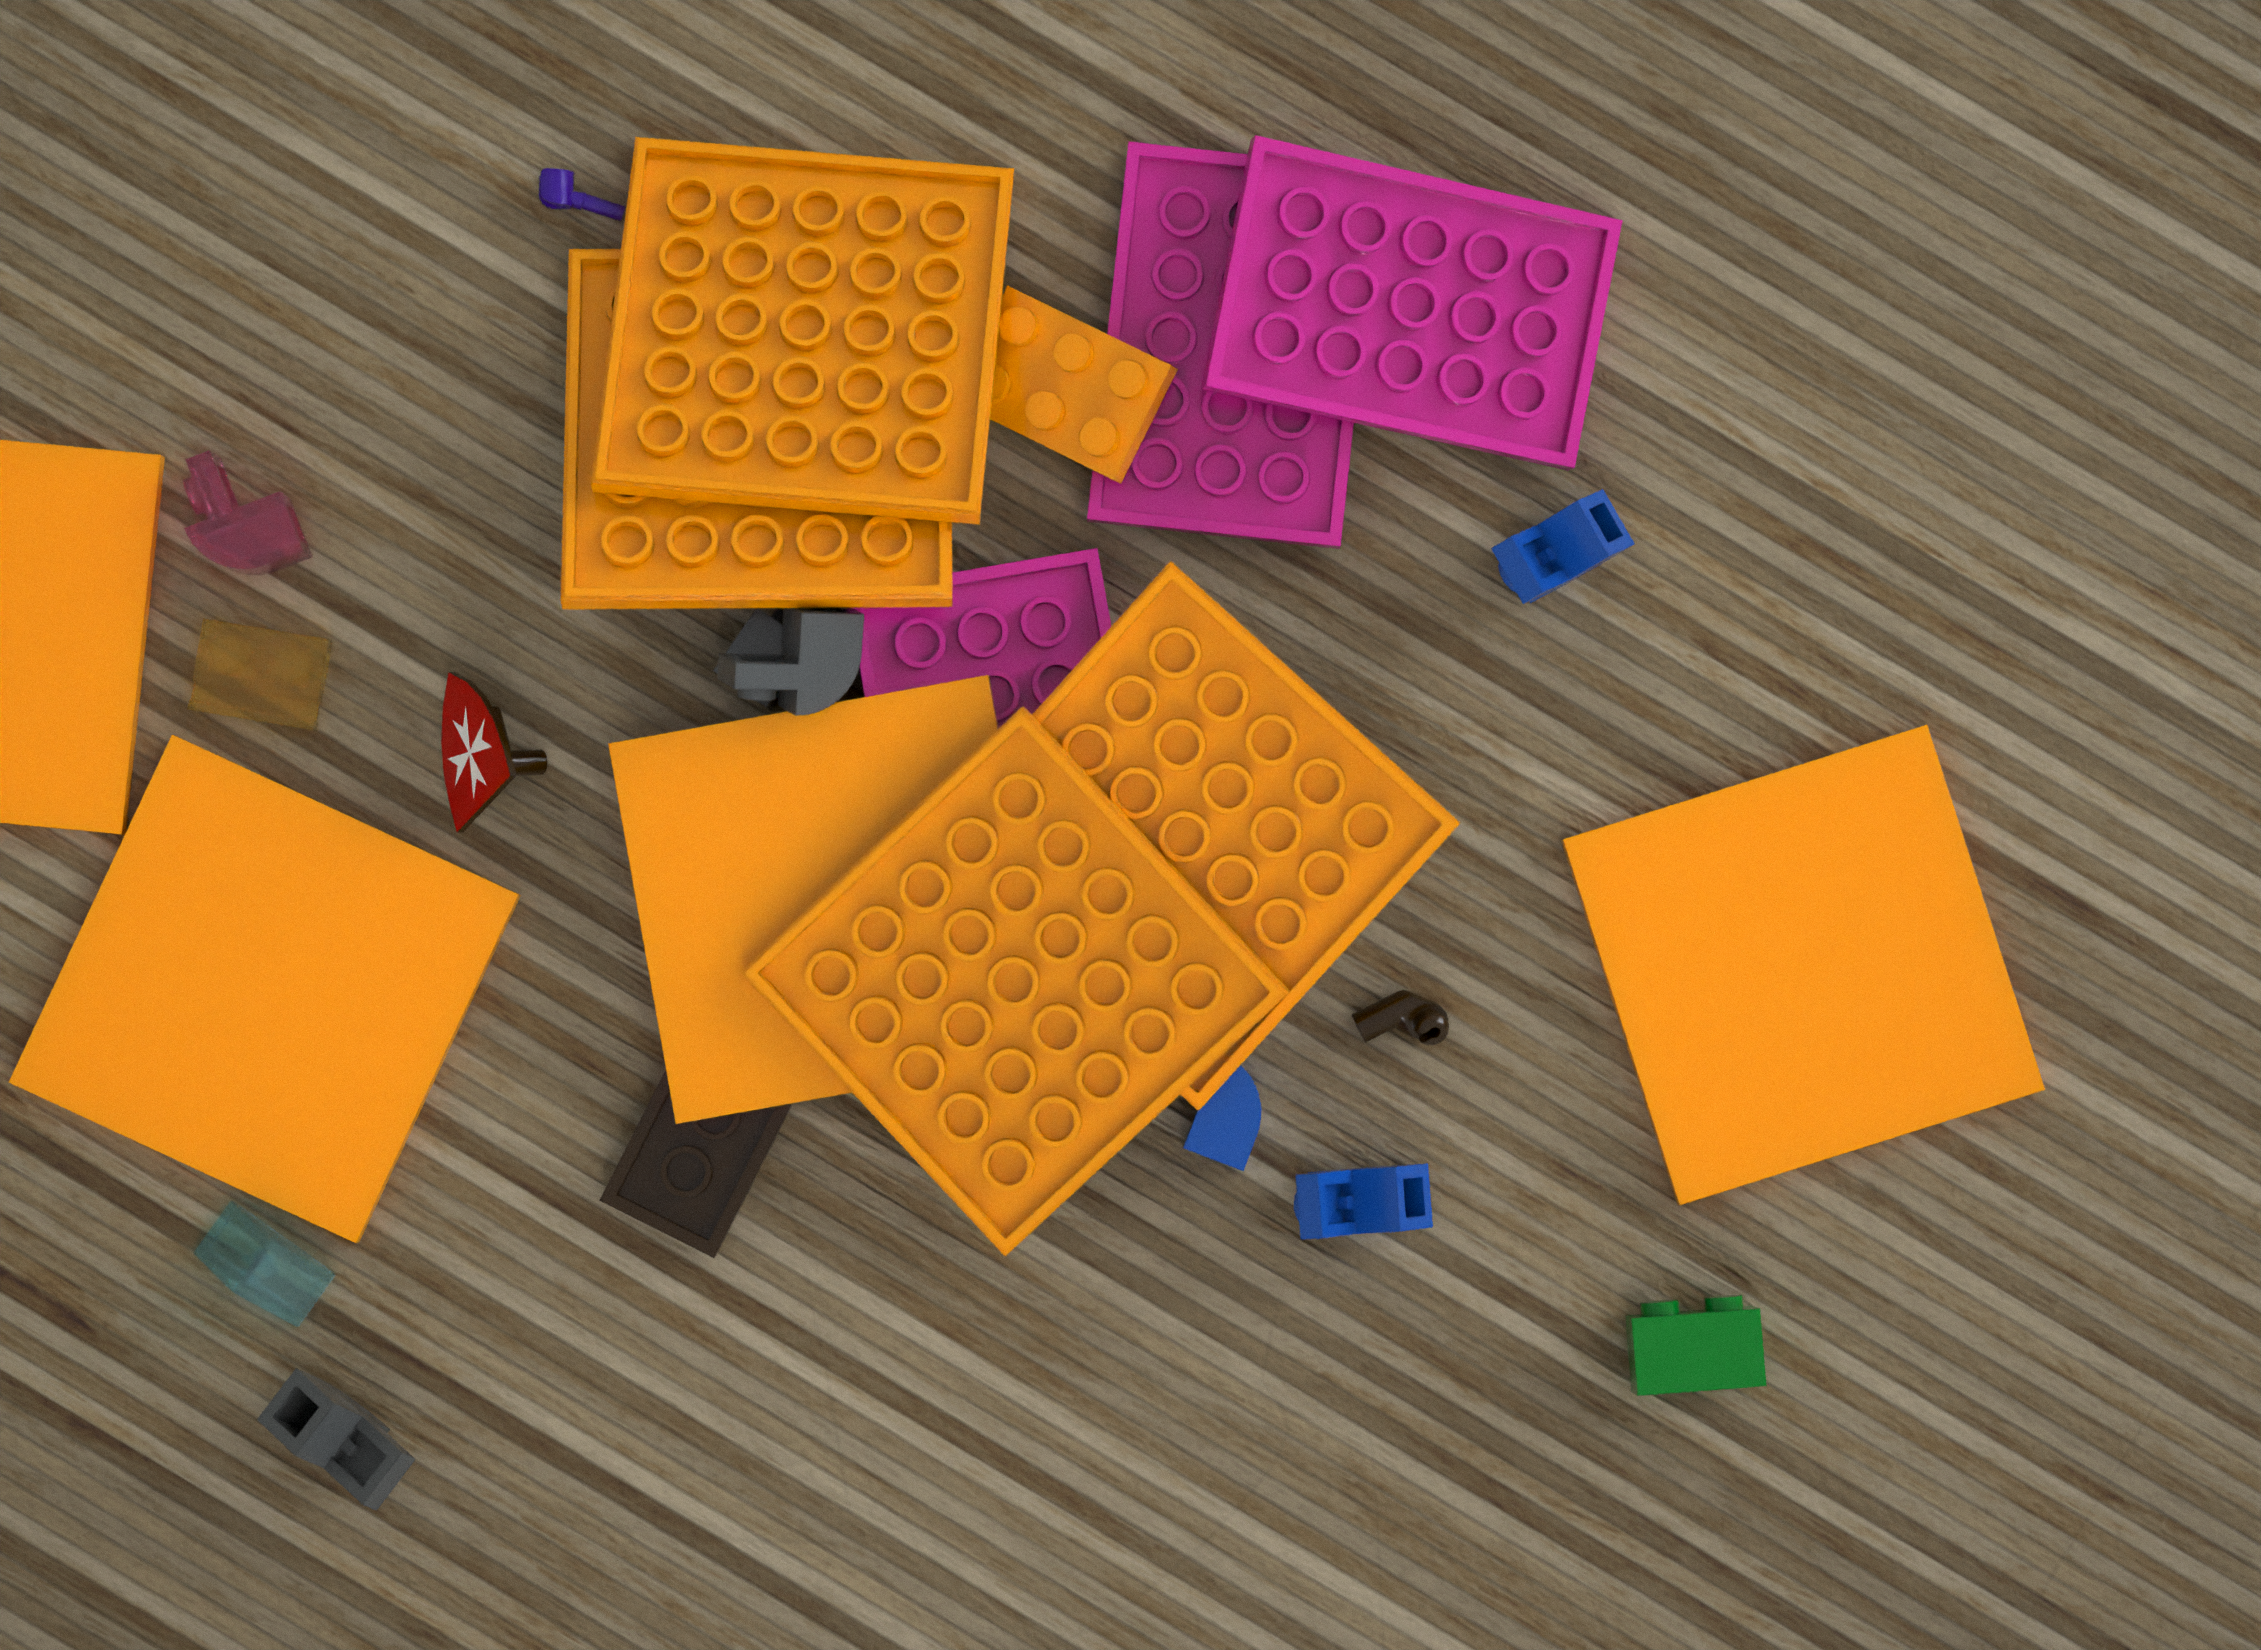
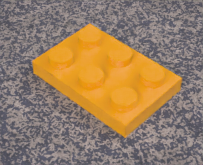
(1074, 386)

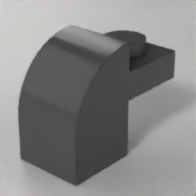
(815, 663)
(338, 1436)

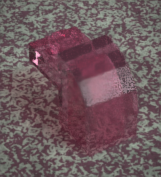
(244, 538)

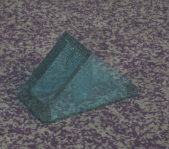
(263, 1265)

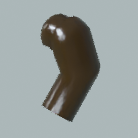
(1406, 1013)

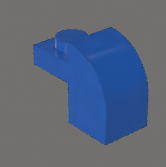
(1562, 547)
(1227, 1122)
(1363, 1201)

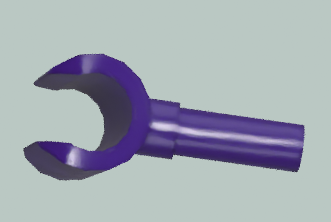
(557, 192)

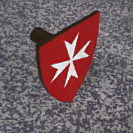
(478, 751)

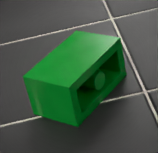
(1695, 1347)

